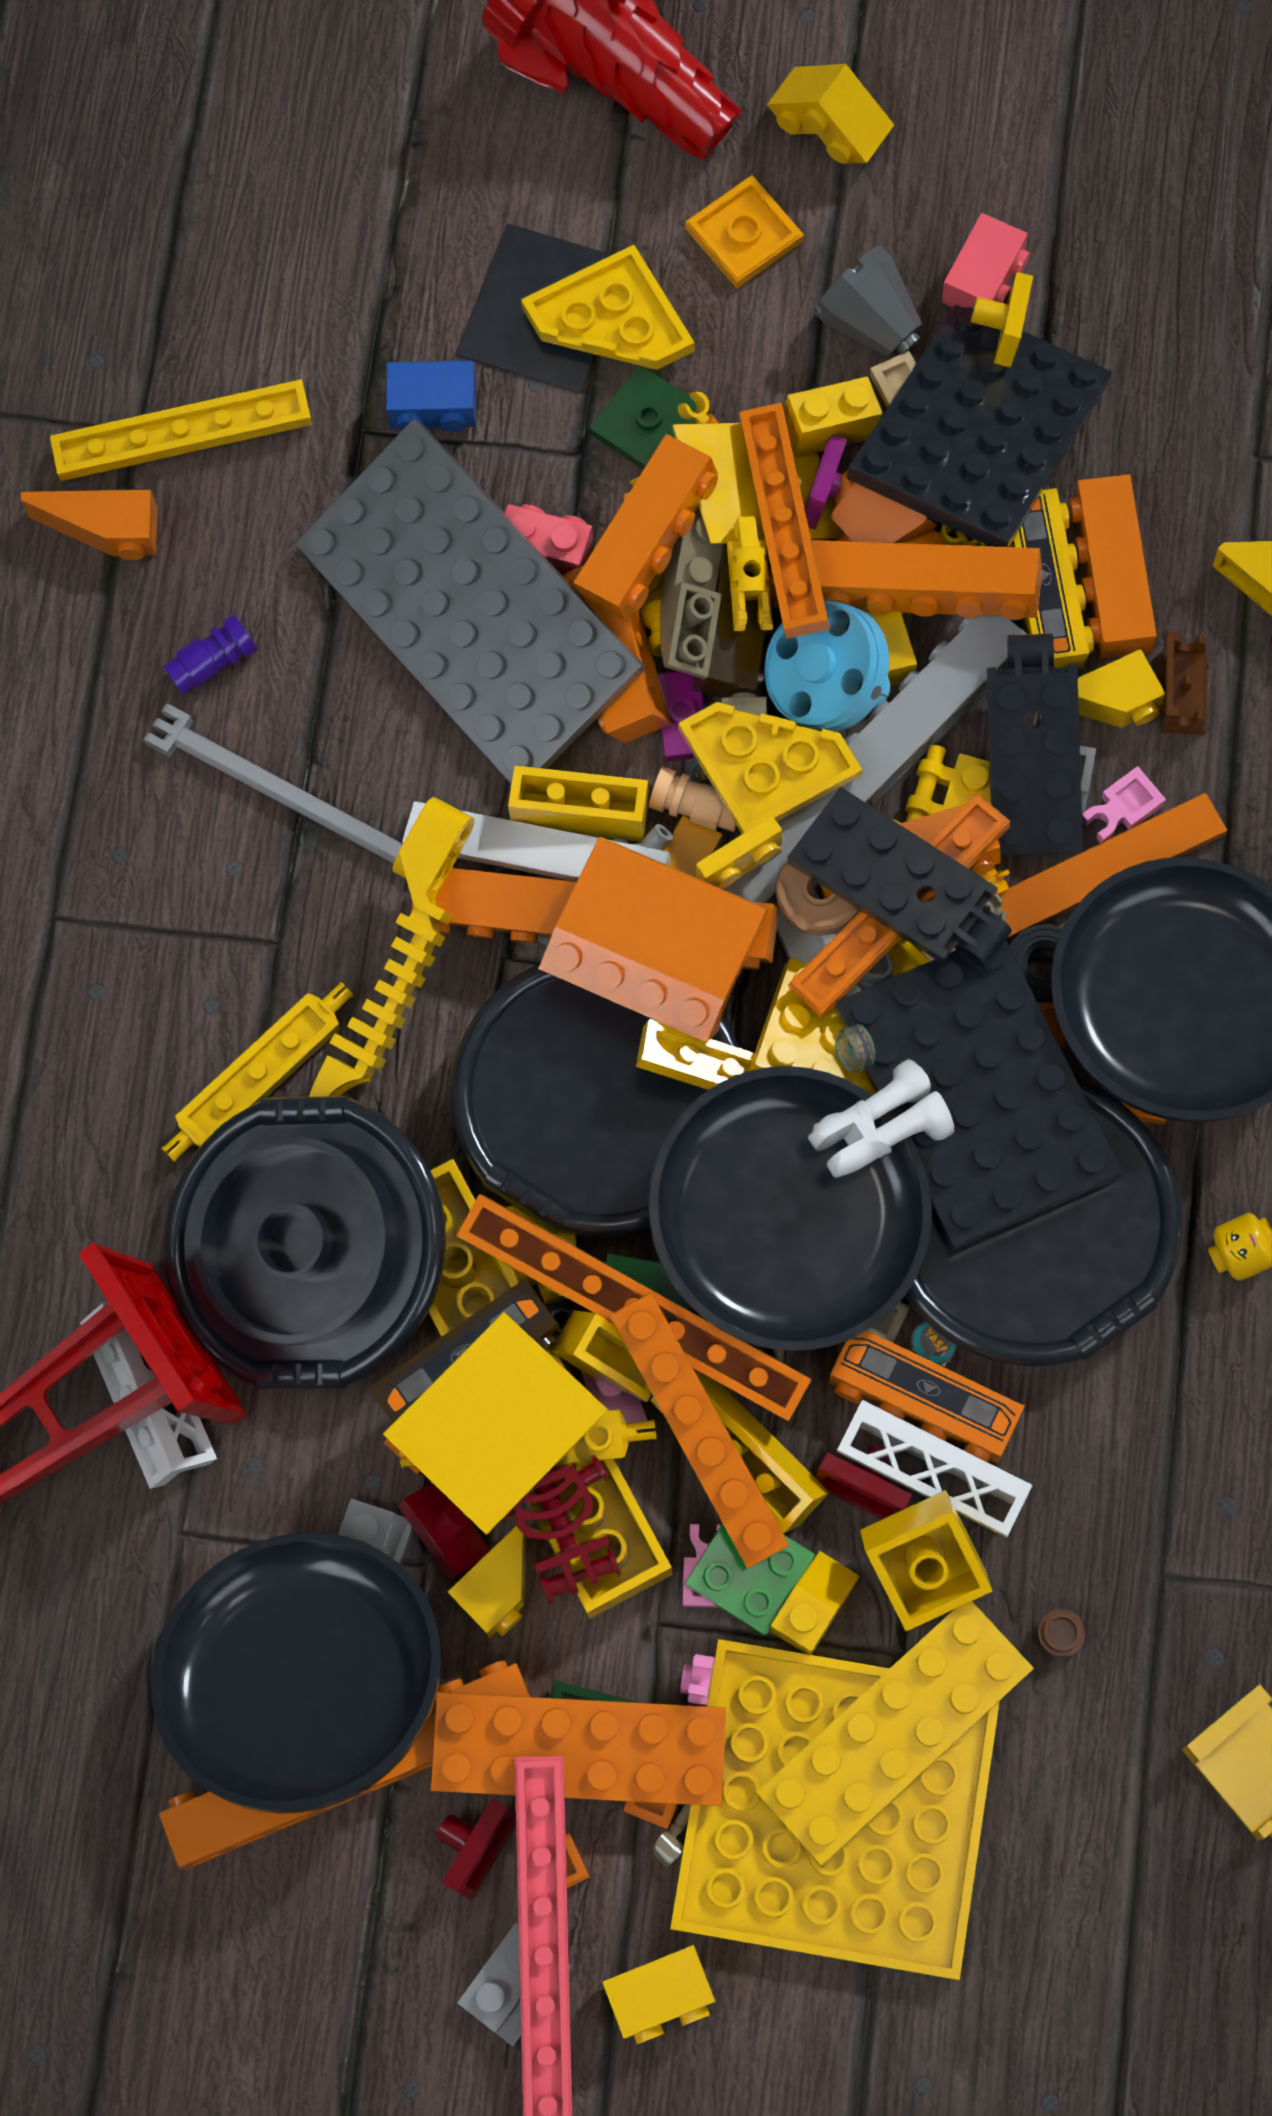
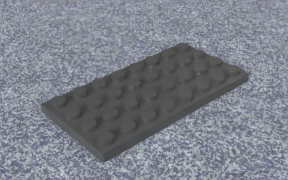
(469, 604)

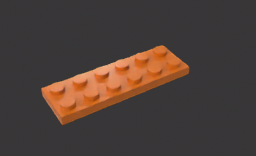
(606, 1746)

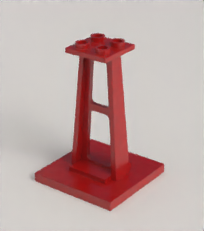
(182, 1368)

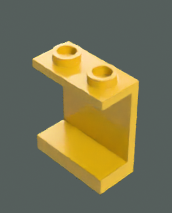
(1237, 1760)

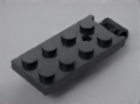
(1035, 769)
(885, 867)

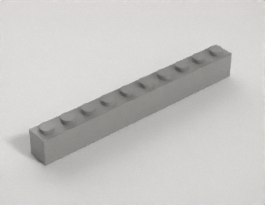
(901, 732)

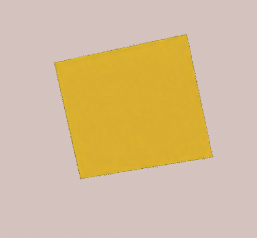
(735, 486)
(495, 1423)

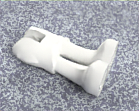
(858, 1127)

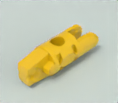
(749, 555)

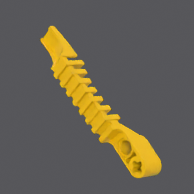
(425, 864)

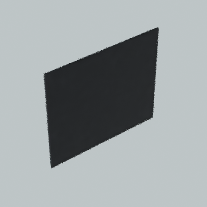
(499, 328)

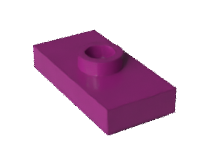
(826, 480)
(681, 704)

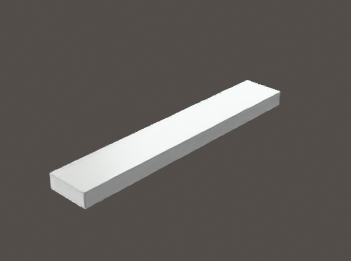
(530, 846)

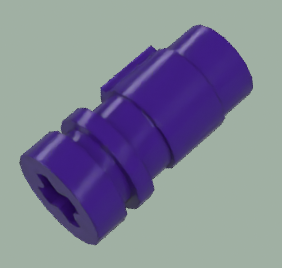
(207, 657)

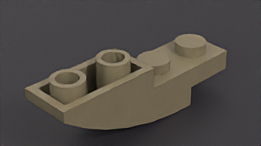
(690, 602)

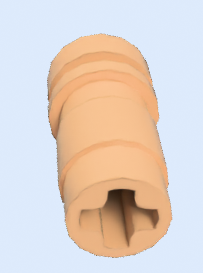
(690, 799)

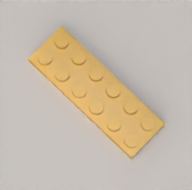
(894, 1731)

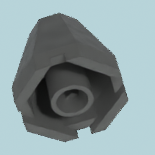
(872, 305)

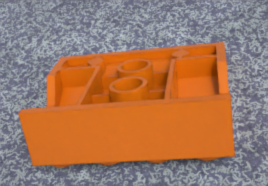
(653, 939)

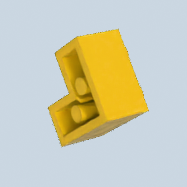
(833, 106)

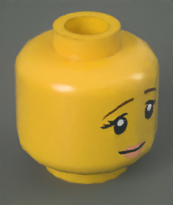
(1242, 1246)

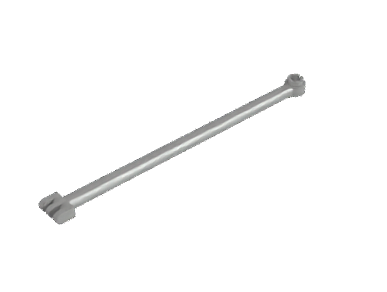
(182, 737)

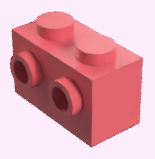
(986, 263)
(562, 541)

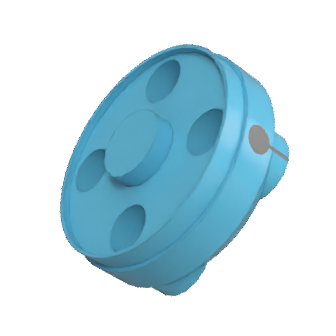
(829, 671)

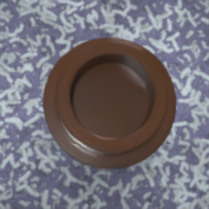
(1061, 1633)

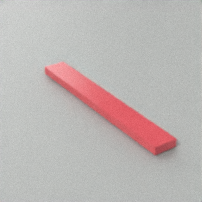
(543, 1936)

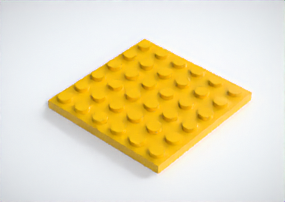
(891, 1892)

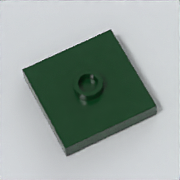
(641, 416)

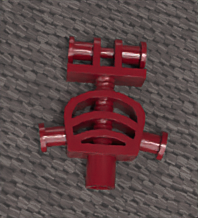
(563, 1529)

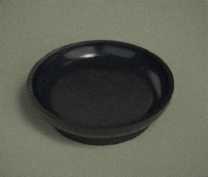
(1171, 988)
(763, 1227)
(296, 1672)

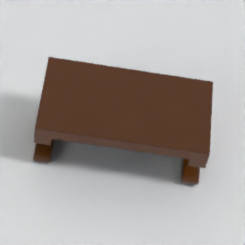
(1185, 685)

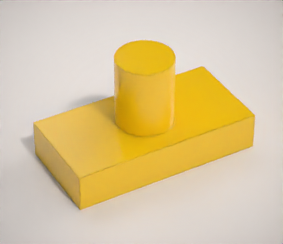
(1005, 317)

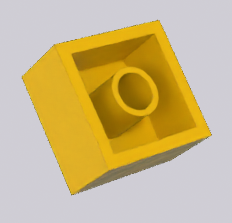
(925, 1560)

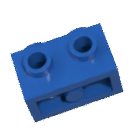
(433, 393)

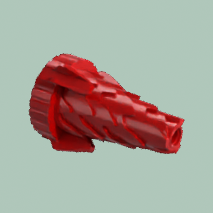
(621, 52)

